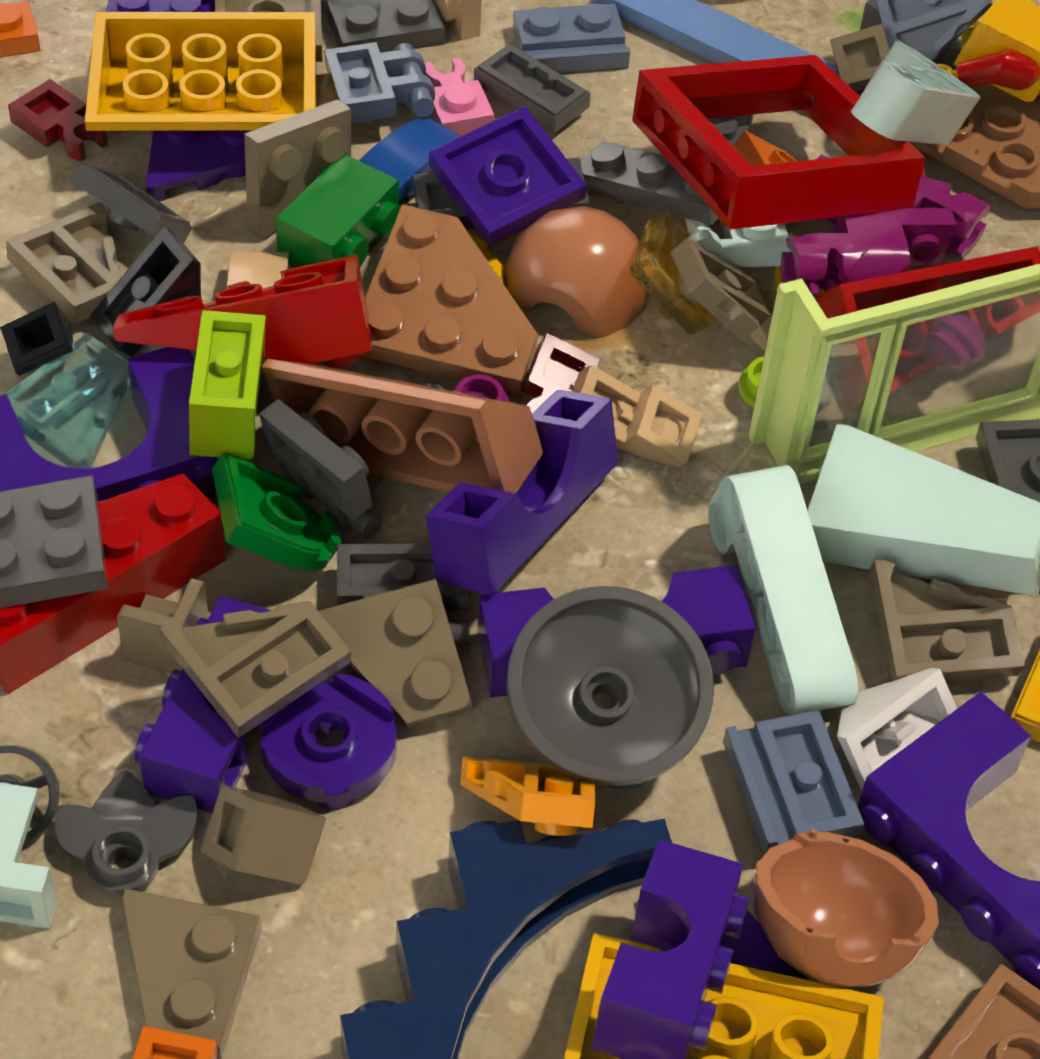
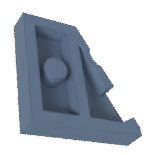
(929, 24)

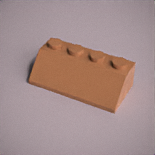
(413, 429)

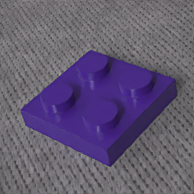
(506, 175)

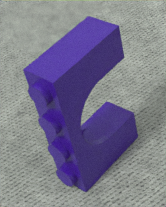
(161, 395)
(920, 808)

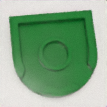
(269, 517)

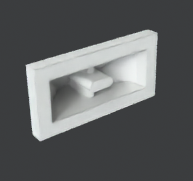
(891, 719)

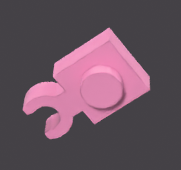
(458, 103)

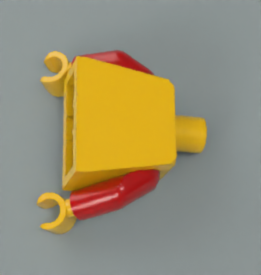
(1003, 50)

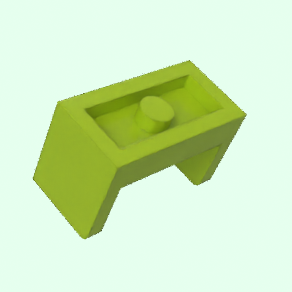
(226, 384)

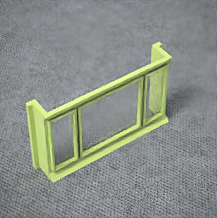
(898, 370)

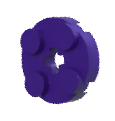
(339, 772)

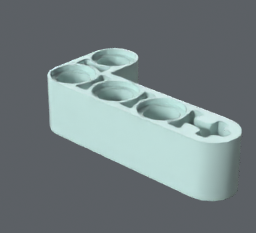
(914, 99)
(799, 625)

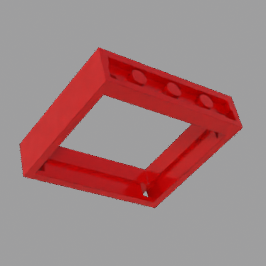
(674, 115)

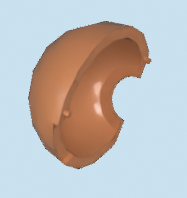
(580, 264)
(842, 909)

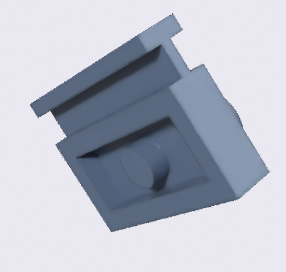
(573, 37)
(791, 779)

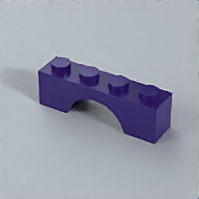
(488, 533)
(706, 598)

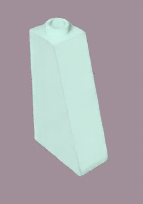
(922, 517)

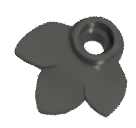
(125, 827)

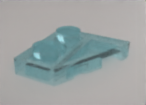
(72, 401)

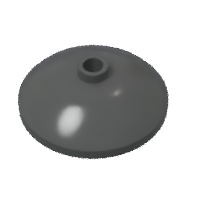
(615, 646)

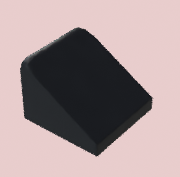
(38, 338)

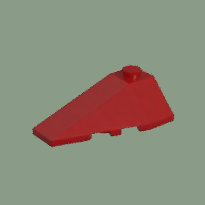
(310, 315)

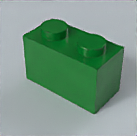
(339, 214)

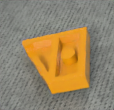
(532, 793)

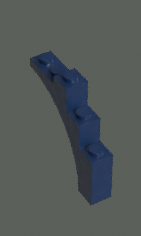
(505, 902)

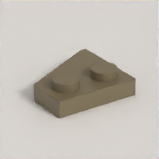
(289, 157)
(69, 260)
(725, 292)
(943, 628)
(405, 651)
(257, 659)
(189, 962)

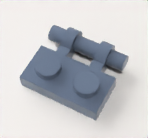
(377, 81)

